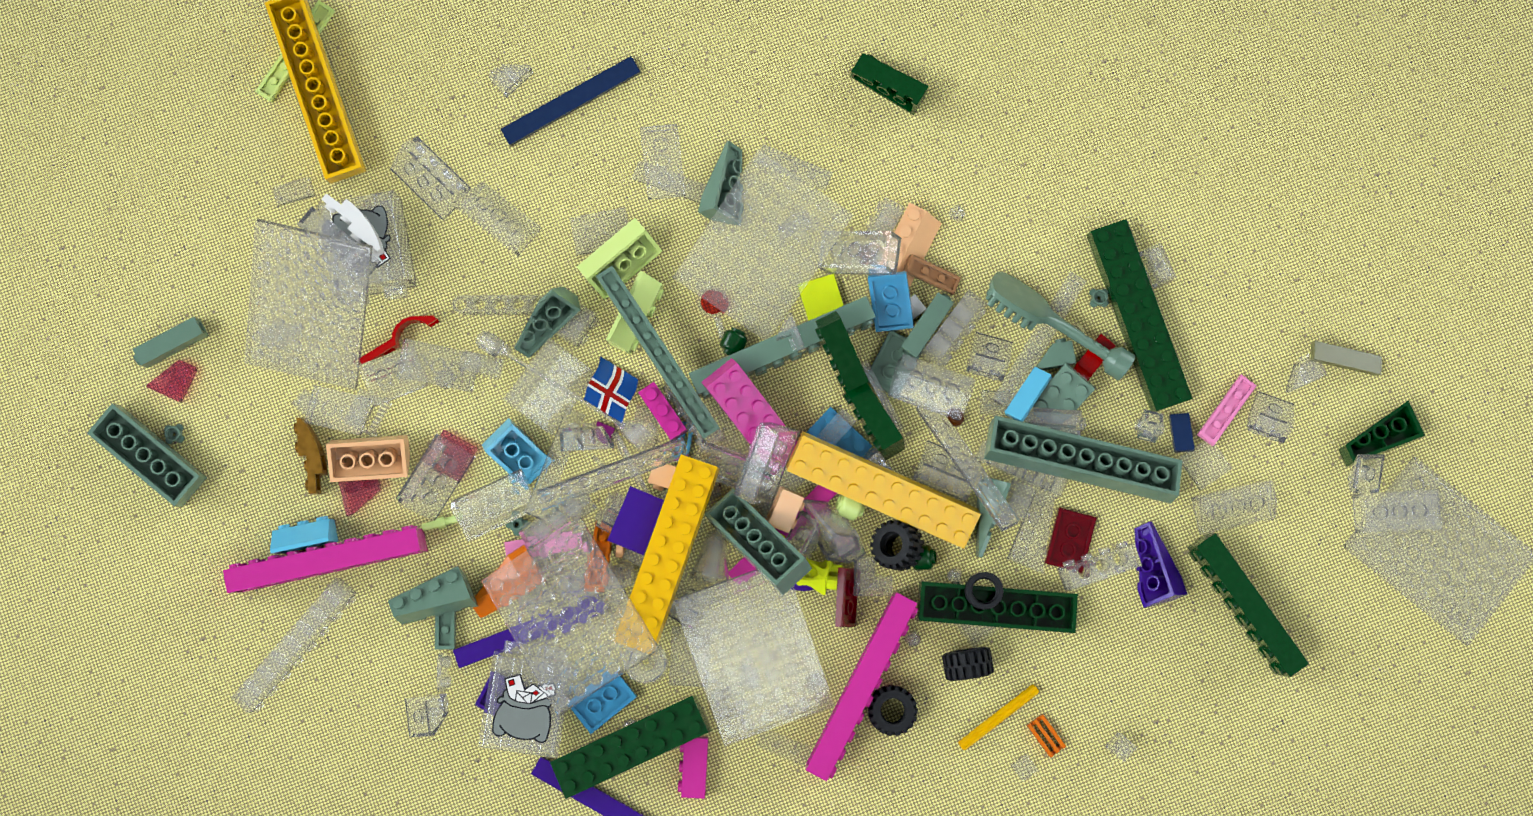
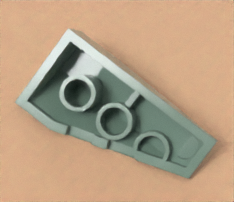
(721, 180)
(547, 318)
(985, 520)

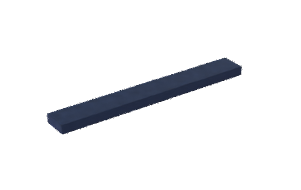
(570, 101)

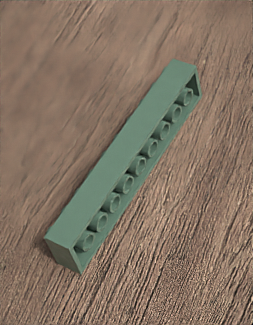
(774, 353)
(1083, 459)

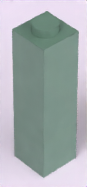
(926, 325)
(170, 342)

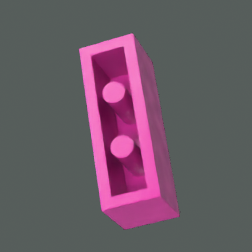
(662, 411)
(694, 768)

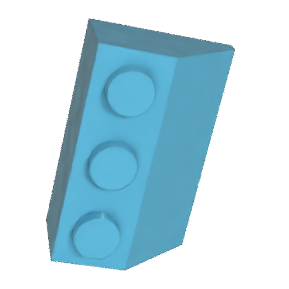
(303, 535)

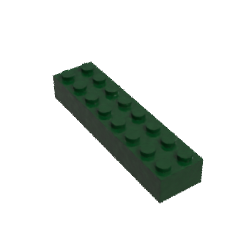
(1247, 605)
(1016, 610)
(630, 746)

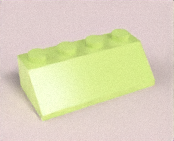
(625, 251)
(646, 293)

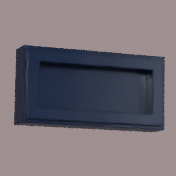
(1181, 433)

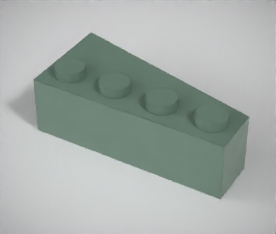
(434, 597)

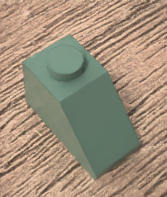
(1057, 355)

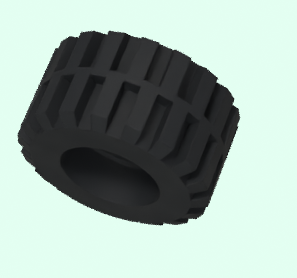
(884, 540)
(968, 663)
(904, 722)

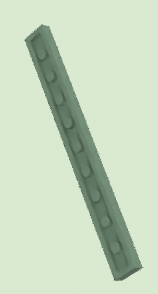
(657, 352)

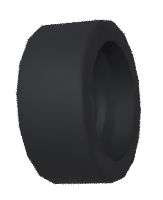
(998, 587)

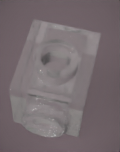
(1149, 426)

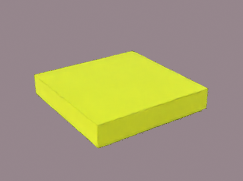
(821, 296)

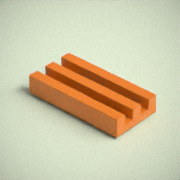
(1056, 749)

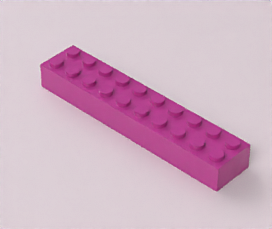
(326, 560)
(860, 686)

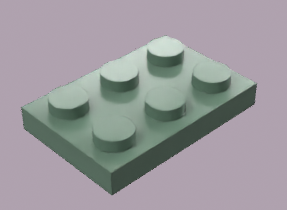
(1065, 390)

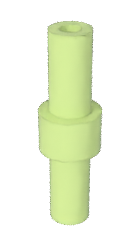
(439, 523)

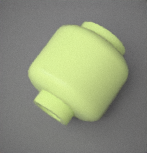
(849, 508)

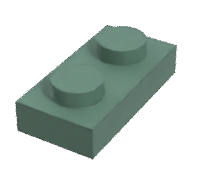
(445, 631)

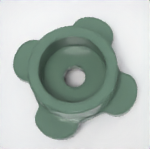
(1104, 296)
(169, 430)
(511, 525)

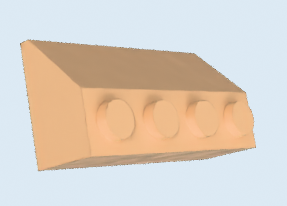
(917, 233)
(368, 458)

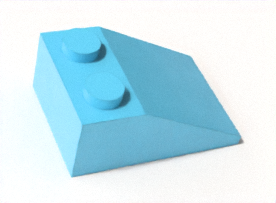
(515, 450)

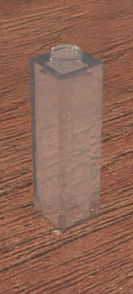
(1057, 419)

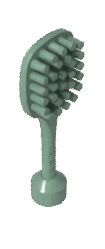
(1035, 310)

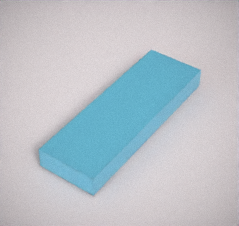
(1028, 394)

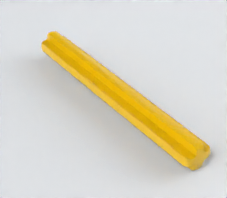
(998, 717)

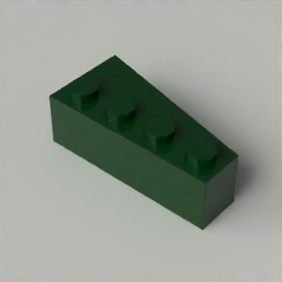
(889, 83)
(841, 350)
(875, 420)
(1389, 433)

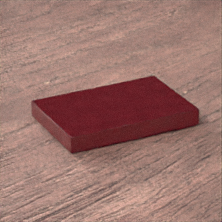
(1069, 537)
(846, 601)

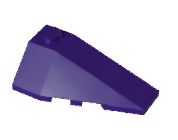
(1158, 575)

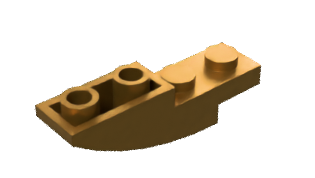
(310, 447)

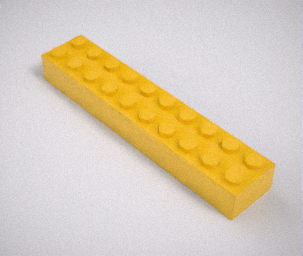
(315, 89)
(883, 490)
(672, 542)

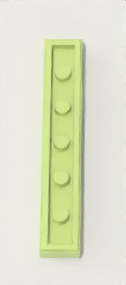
(278, 74)

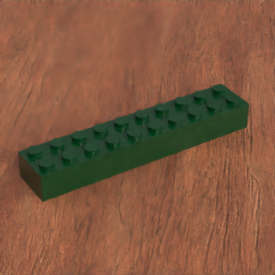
(1139, 316)

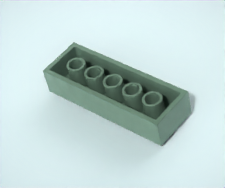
(147, 455)
(758, 542)

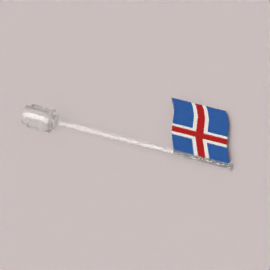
(606, 393)

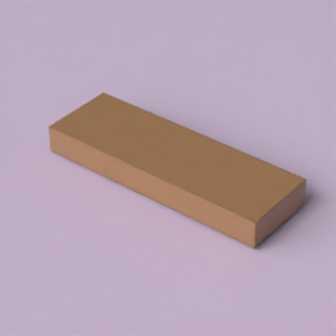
(932, 274)

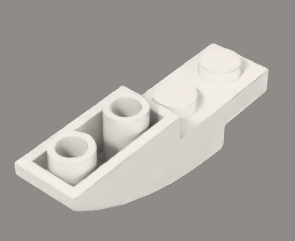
(360, 225)

